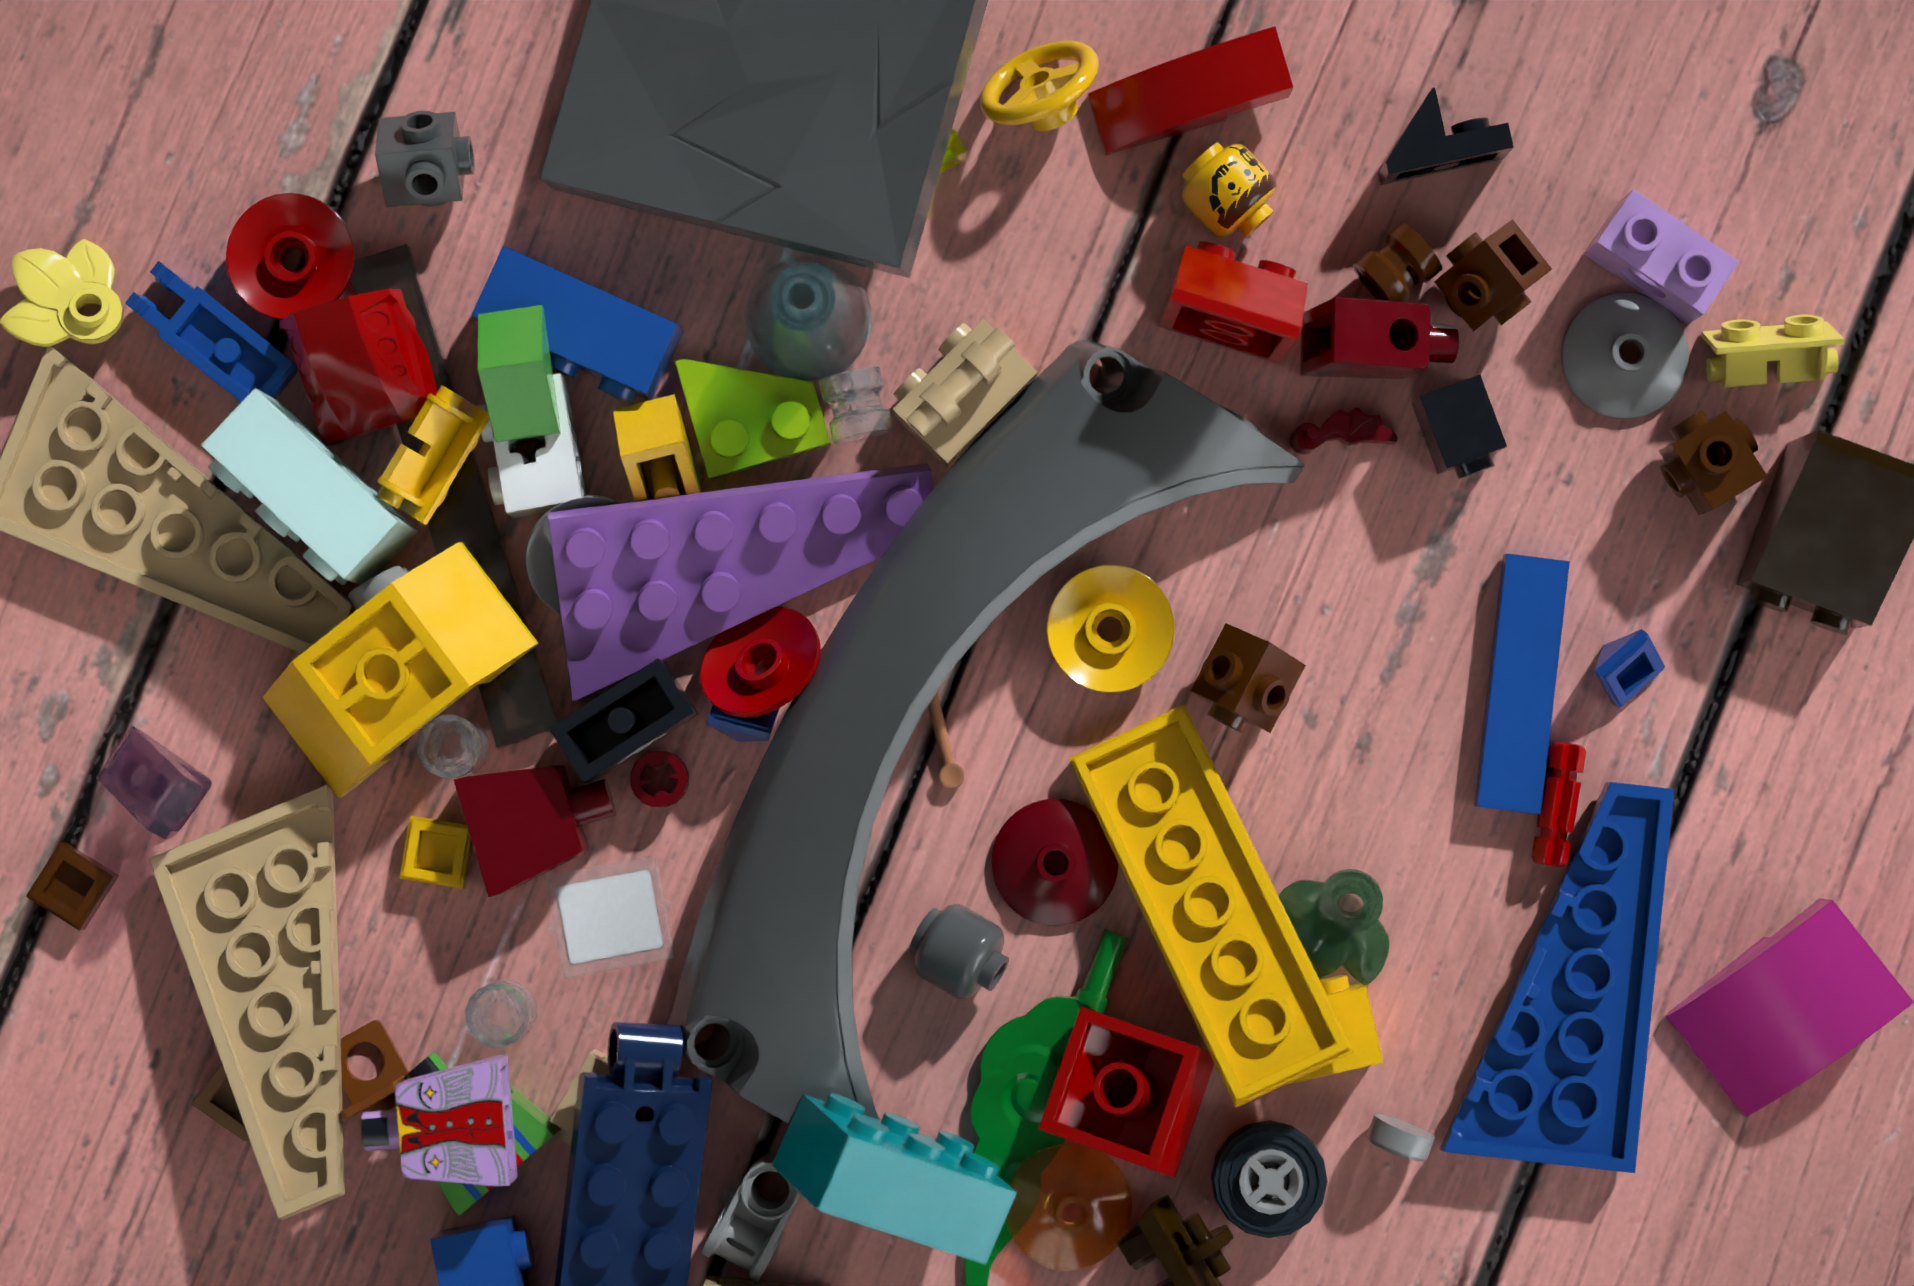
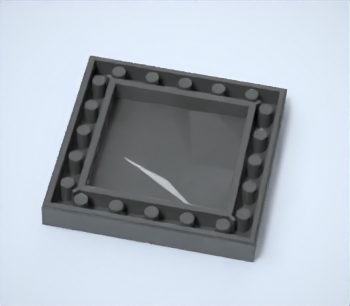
(769, 117)

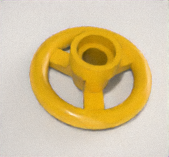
(1045, 94)

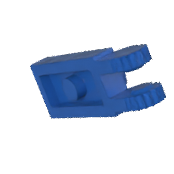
(216, 339)

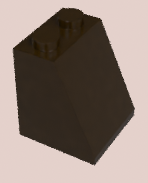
(1831, 532)

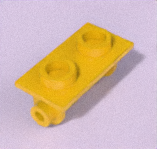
(422, 479)

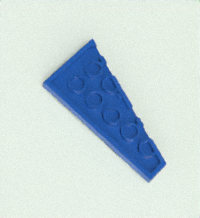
(1574, 1033)

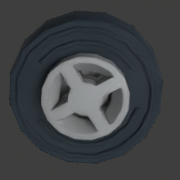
(1285, 1195)

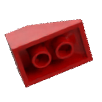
(1235, 302)

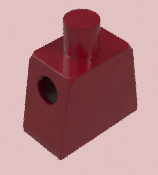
(528, 821)

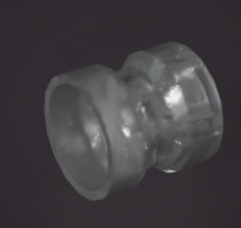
(856, 405)
(463, 750)
(512, 1012)

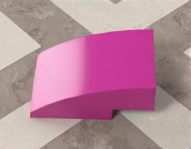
(1789, 1007)

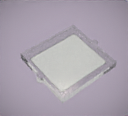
(609, 917)

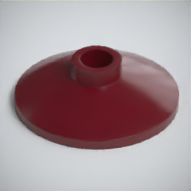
(1020, 857)

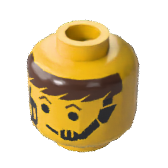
(1228, 190)

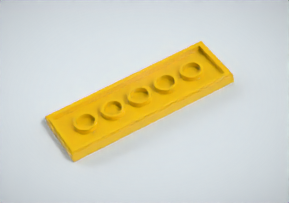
(1211, 906)

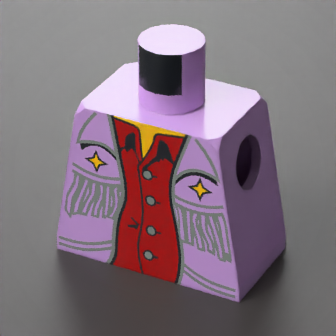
(451, 1125)

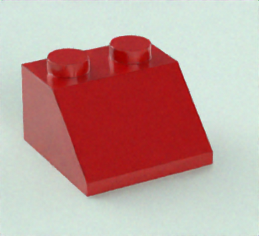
(1127, 1092)

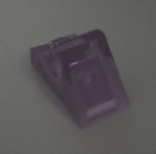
(153, 783)

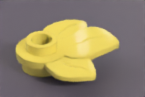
(57, 290)

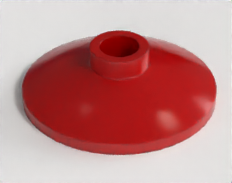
(268, 234)
(760, 663)

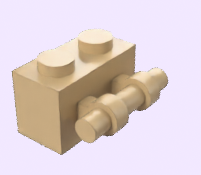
(963, 390)

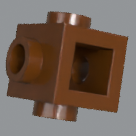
(1492, 275)
(1732, 456)
(1246, 680)

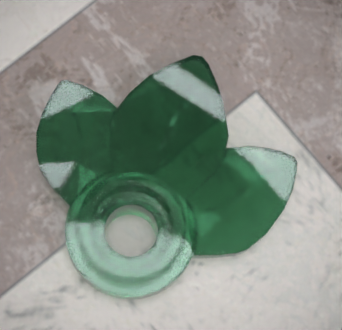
(1338, 936)

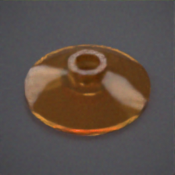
(1051, 1182)

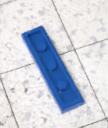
(1521, 683)

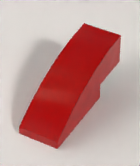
(1191, 91)

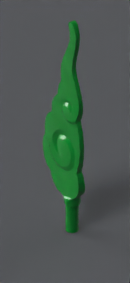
(1020, 1074)

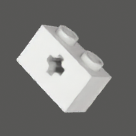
(555, 475)

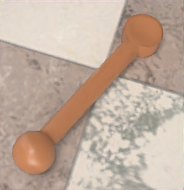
(951, 774)

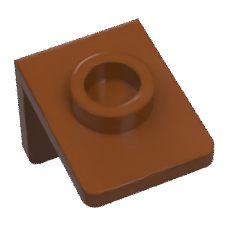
(378, 1092)

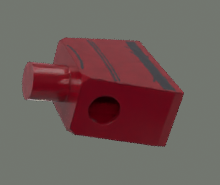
(1373, 339)

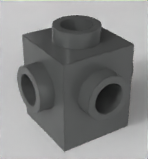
(422, 159)

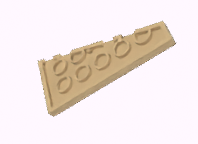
(126, 503)
(263, 956)

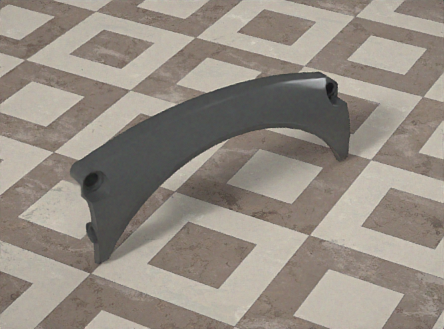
(1025, 495)

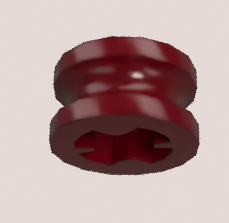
(657, 760)

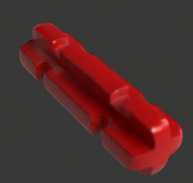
(1559, 804)

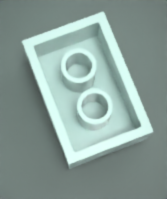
(306, 490)

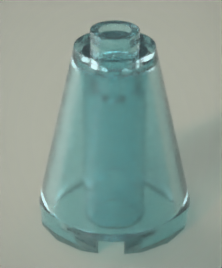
(810, 340)

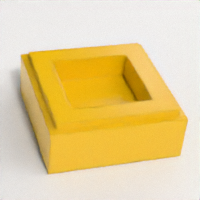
(436, 852)

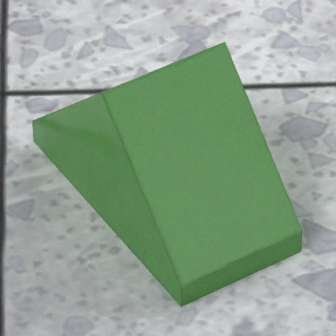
(517, 373)

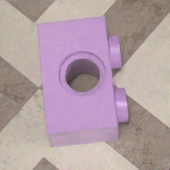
(1661, 257)

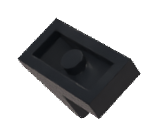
(1428, 151)

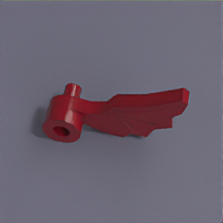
(1345, 427)

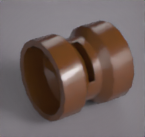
(1397, 265)

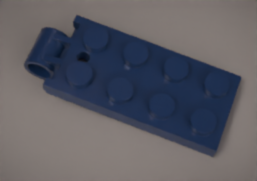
(634, 1176)

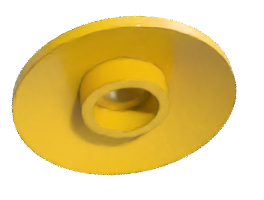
(1115, 594)

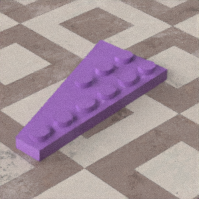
(686, 567)

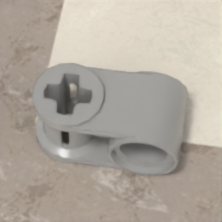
(751, 1224)

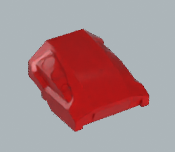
(360, 363)

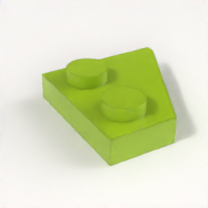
(750, 416)

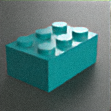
(894, 1177)

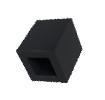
(1460, 427)

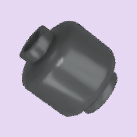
(959, 951)

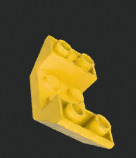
(397, 666)

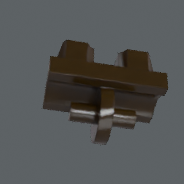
(1183, 1246)

